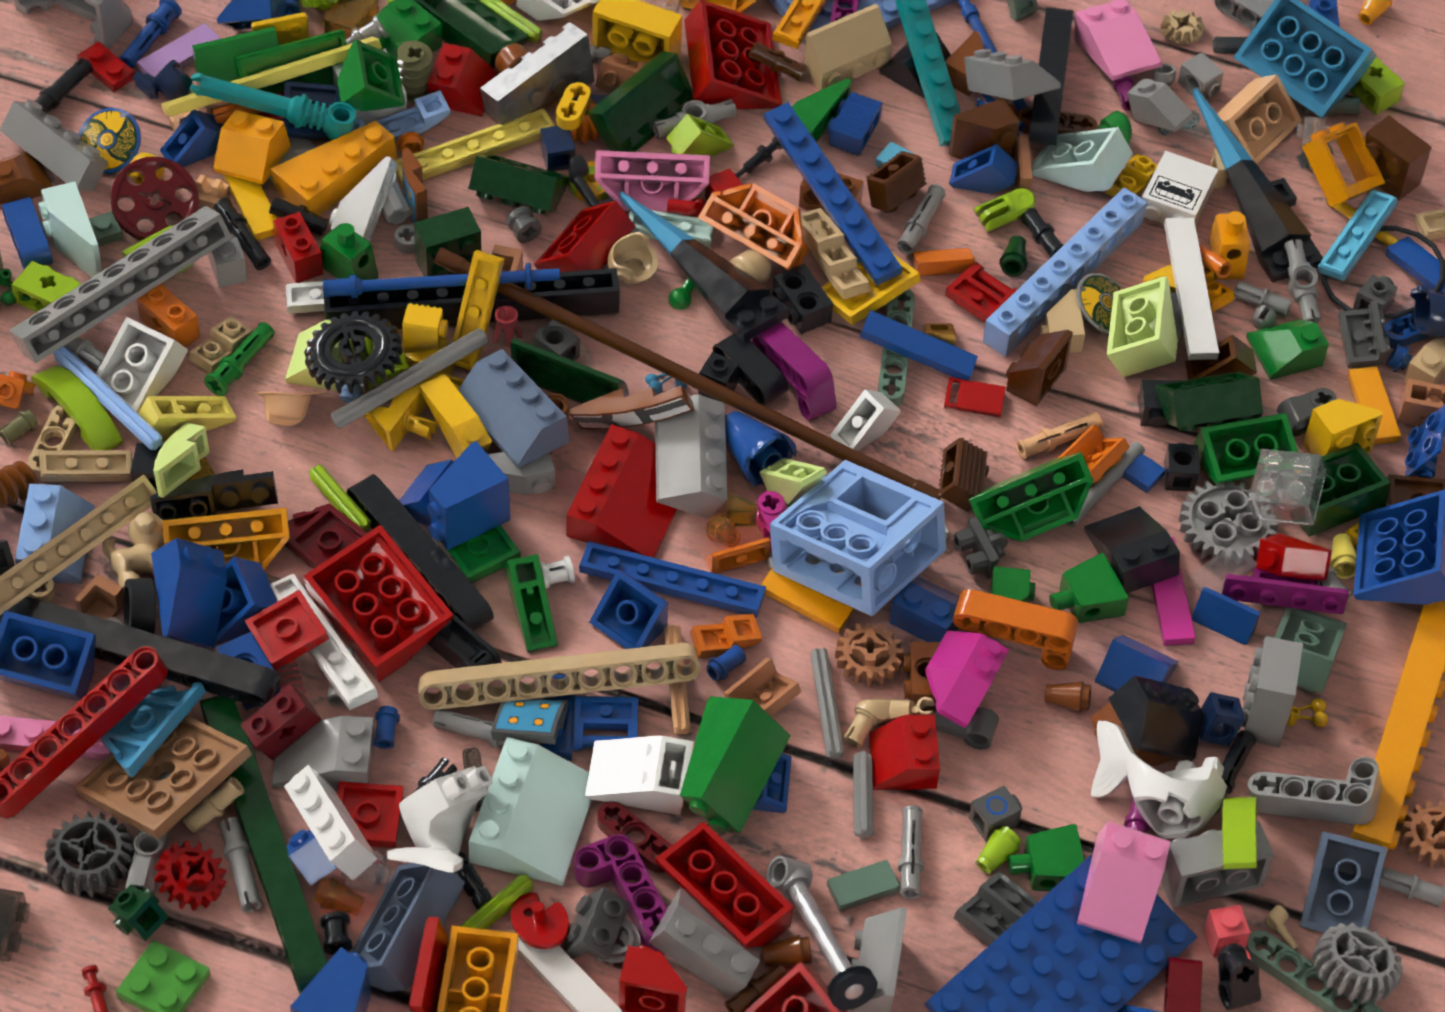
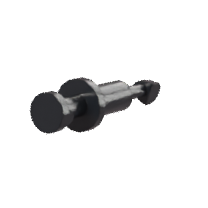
(763, 154)

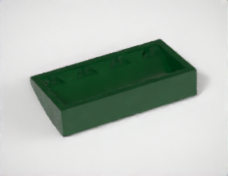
(474, 26)
(648, 96)
(563, 375)

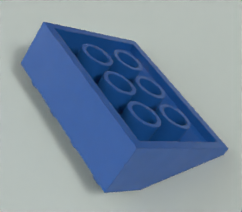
(1402, 552)

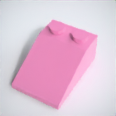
(1116, 39)
(1123, 881)

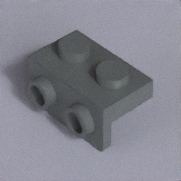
(1363, 336)
(596, 924)

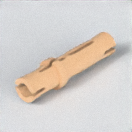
(1031, 445)

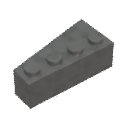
(540, 76)

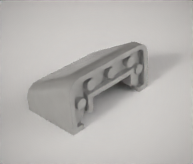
(109, 16)

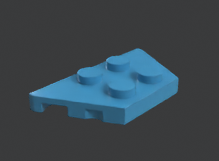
(149, 724)

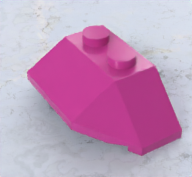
(963, 673)

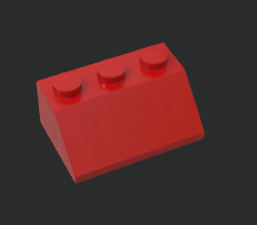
(587, 239)

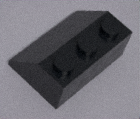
(1159, 717)

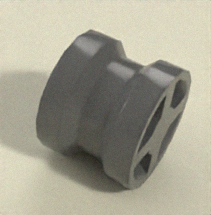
(523, 224)

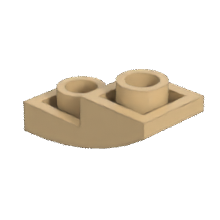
(222, 342)

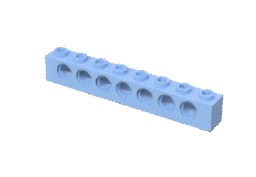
(1063, 271)

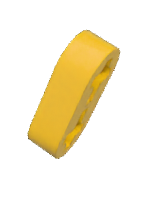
(568, 105)

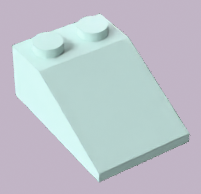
(1084, 159)
(70, 227)

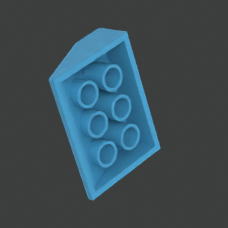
(1308, 53)

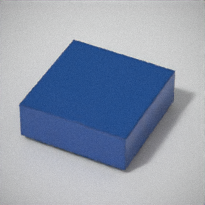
(1144, 473)

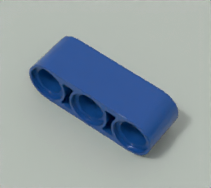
(27, 232)

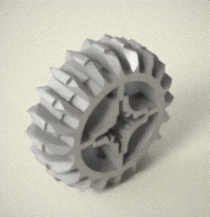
(1357, 963)

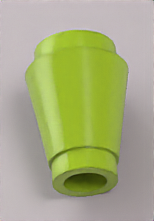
(997, 849)

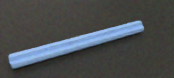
(109, 398)

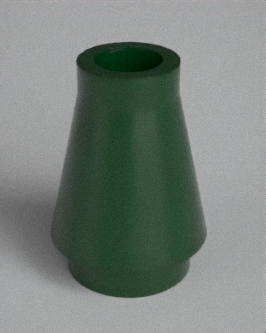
(1014, 258)

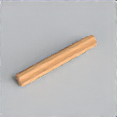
(678, 691)

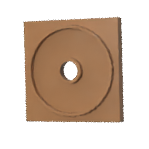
(199, 762)

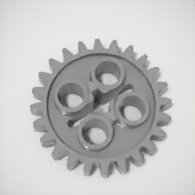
(1220, 517)

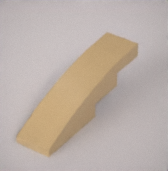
(832, 254)

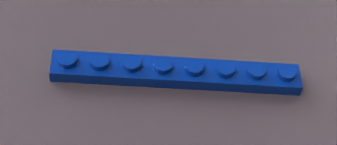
(832, 193)

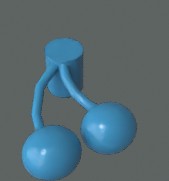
(652, 380)

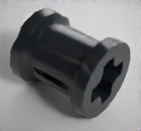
(336, 932)

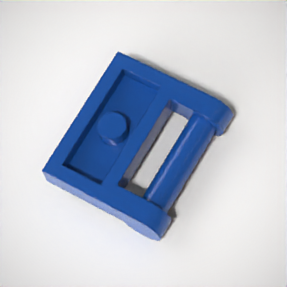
(603, 714)

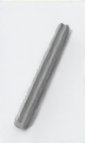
(409, 378)

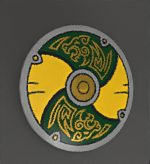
(1096, 299)

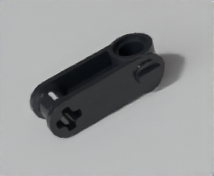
(463, 646)

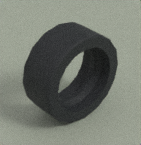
(140, 604)

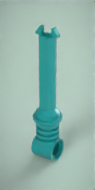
(299, 110)

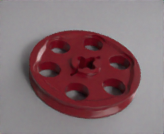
(152, 185)

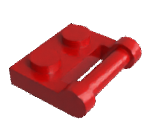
(975, 296)

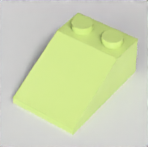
(1142, 328)

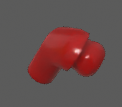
(687, 208)

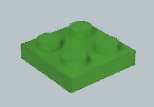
(163, 980)

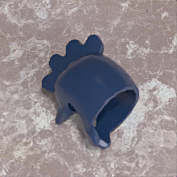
(1429, 316)

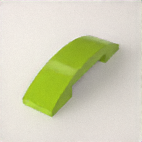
(81, 405)
(1239, 832)

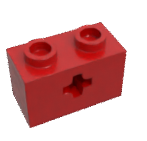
(297, 247)

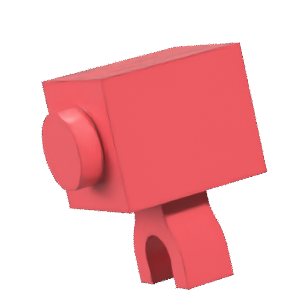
(1226, 927)

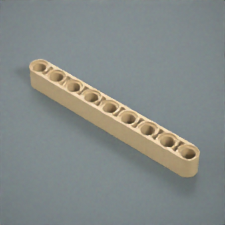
(545, 686)

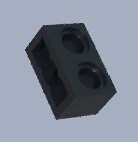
(805, 298)

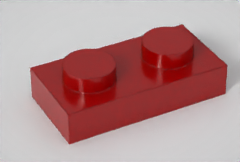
(107, 66)

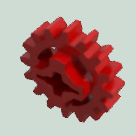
(199, 888)

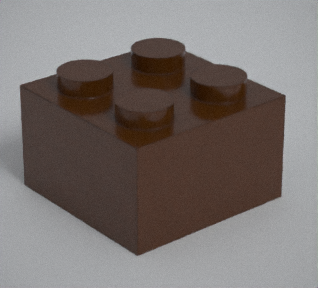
(1398, 155)

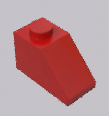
(1293, 558)

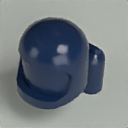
(169, 81)

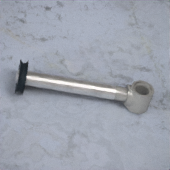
(851, 985)

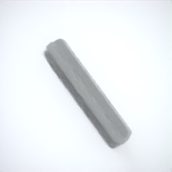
(863, 795)

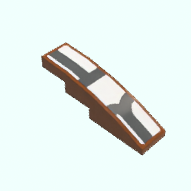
(631, 410)

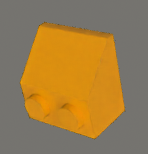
(250, 146)

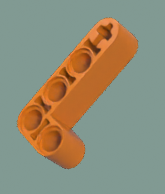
(1019, 623)

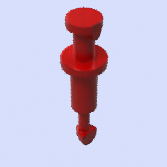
(94, 989)

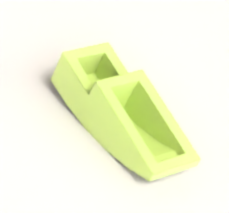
(180, 457)

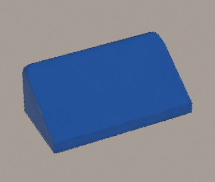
(1225, 616)
(775, 792)

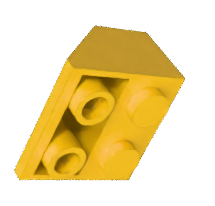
(1341, 425)

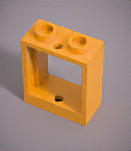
(1356, 155)

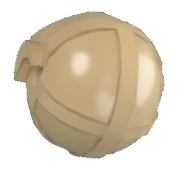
(633, 258)

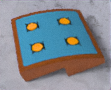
(413, 187)

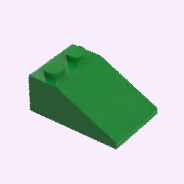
(409, 22)

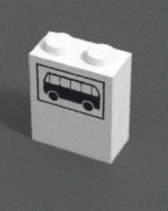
(1178, 188)

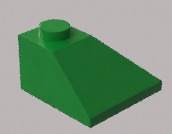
(370, 79)
(1289, 347)

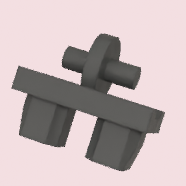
(985, 545)

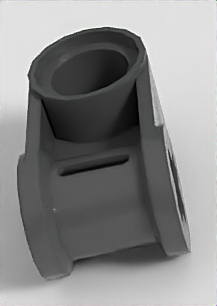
(1301, 407)

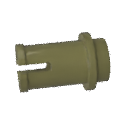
(19, 426)

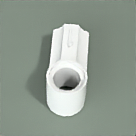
(395, 206)

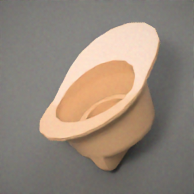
(285, 408)

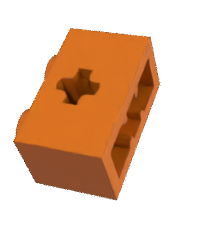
(168, 315)

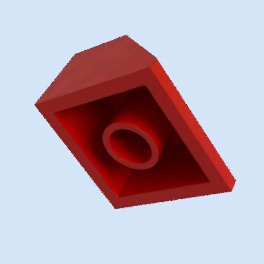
(459, 77)
(905, 754)
(650, 983)

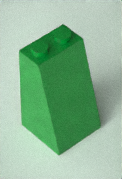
(731, 761)

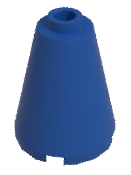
(755, 445)

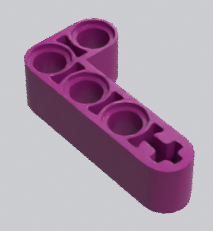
(801, 368)
(619, 871)

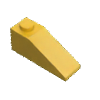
(454, 415)

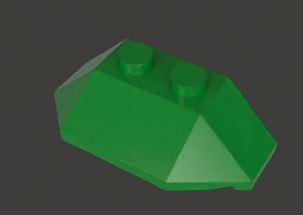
(1035, 498)

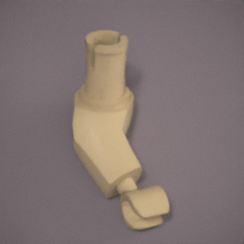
(882, 711)

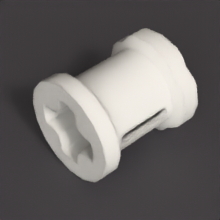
(557, 572)

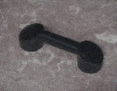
(577, 170)

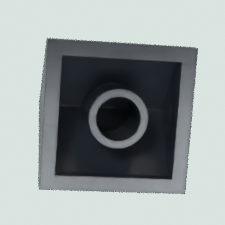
(903, 70)

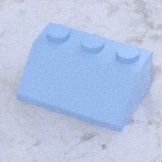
(46, 515)

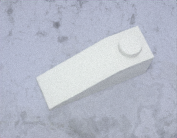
(365, 201)

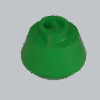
(1120, 120)

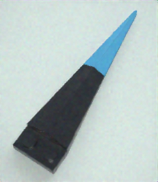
(1266, 212)
(735, 297)

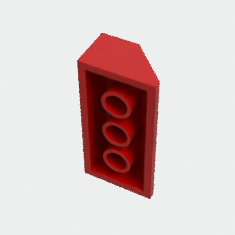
(727, 887)

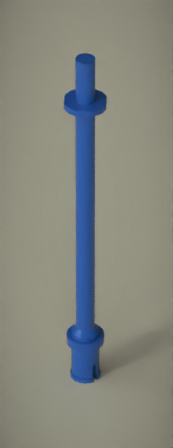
(356, 286)

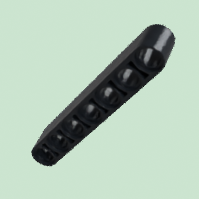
(1053, 59)
(422, 551)

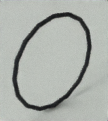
(1410, 310)

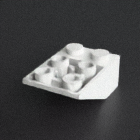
(640, 772)

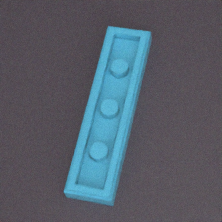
(1357, 235)

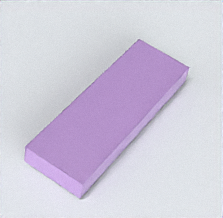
(179, 50)

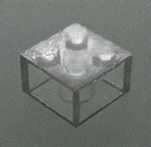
(1287, 486)

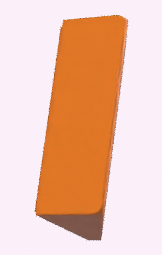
(942, 261)
(738, 556)

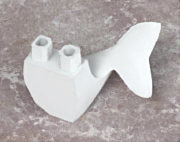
(1169, 802)
(440, 817)

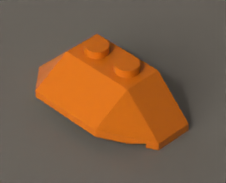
(757, 221)

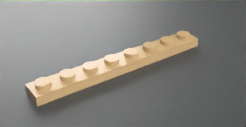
(74, 542)

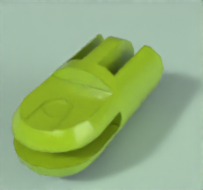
(1005, 208)

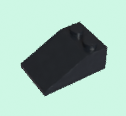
(1135, 548)

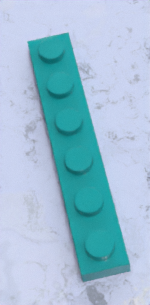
(930, 66)

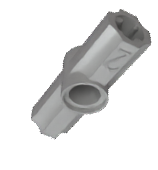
(142, 866)

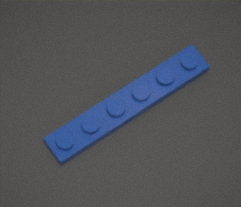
(674, 579)

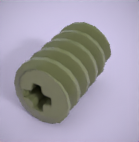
(414, 68)

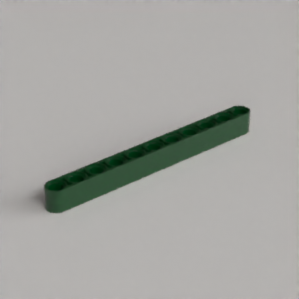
(269, 852)

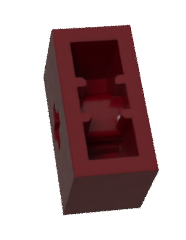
(281, 722)

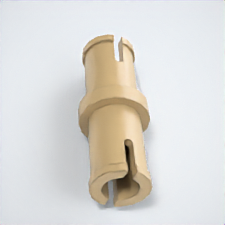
(213, 805)

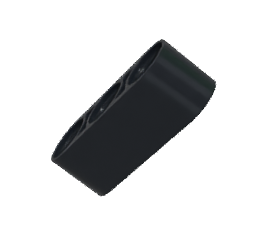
(756, 372)

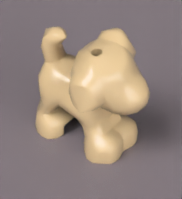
(147, 537)

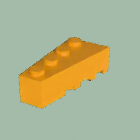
(333, 169)

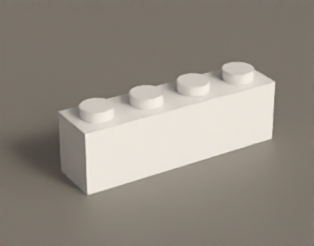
(330, 822)

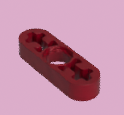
(632, 823)

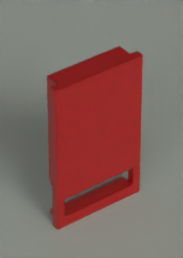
(977, 397)

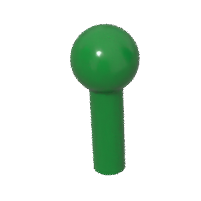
(680, 297)

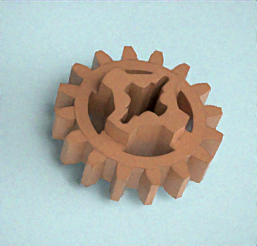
(869, 653)
(1419, 831)

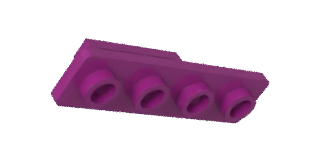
(1284, 592)

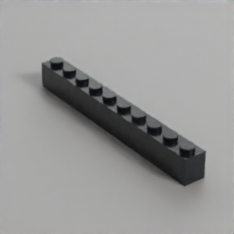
(577, 291)

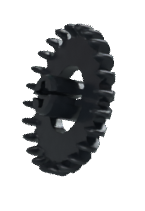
(386, 350)

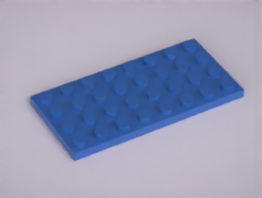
(1061, 965)

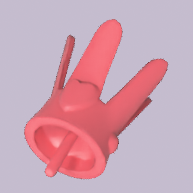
(506, 319)

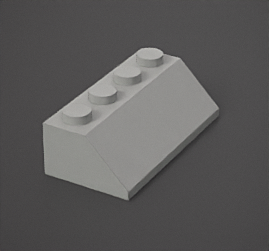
(692, 458)

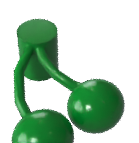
(8, 297)

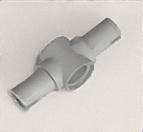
(707, 112)
(1301, 269)

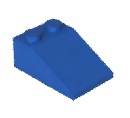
(189, 591)

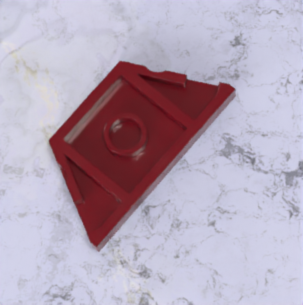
(321, 534)

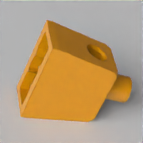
(1228, 234)

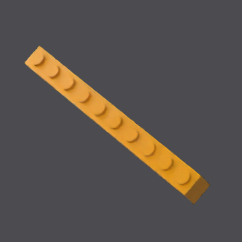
(1407, 725)

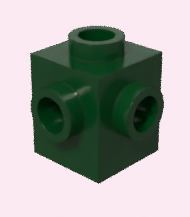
(137, 912)

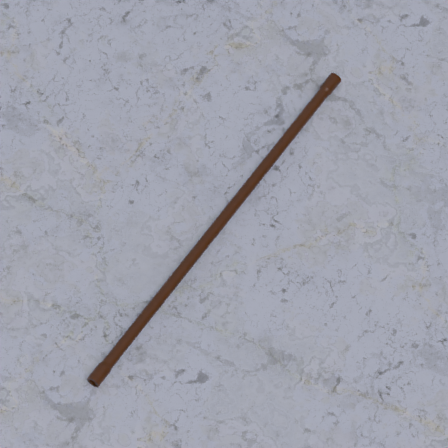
(461, 266)

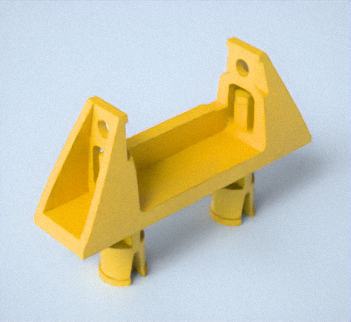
(404, 412)

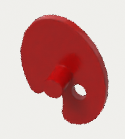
(544, 927)

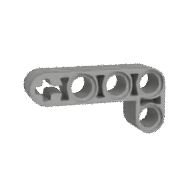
(1321, 798)

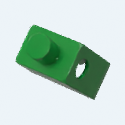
(348, 254)
(1091, 591)
(1048, 857)

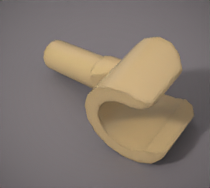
(1275, 921)

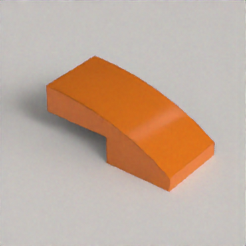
(718, 638)

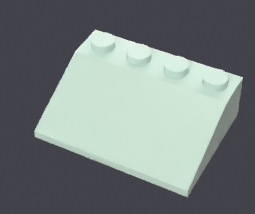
(531, 814)

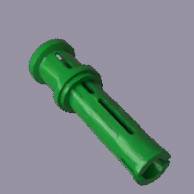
(232, 366)

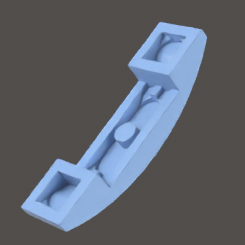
(427, 113)

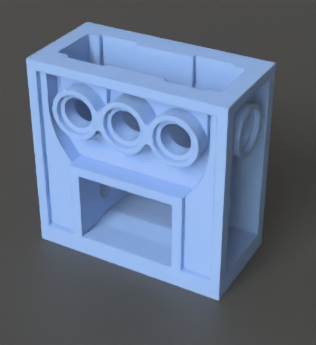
(859, 526)

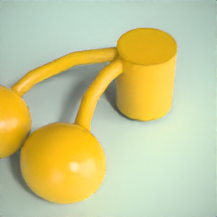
(1319, 719)

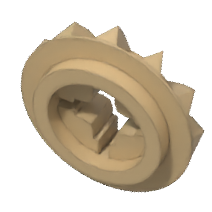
(1186, 34)

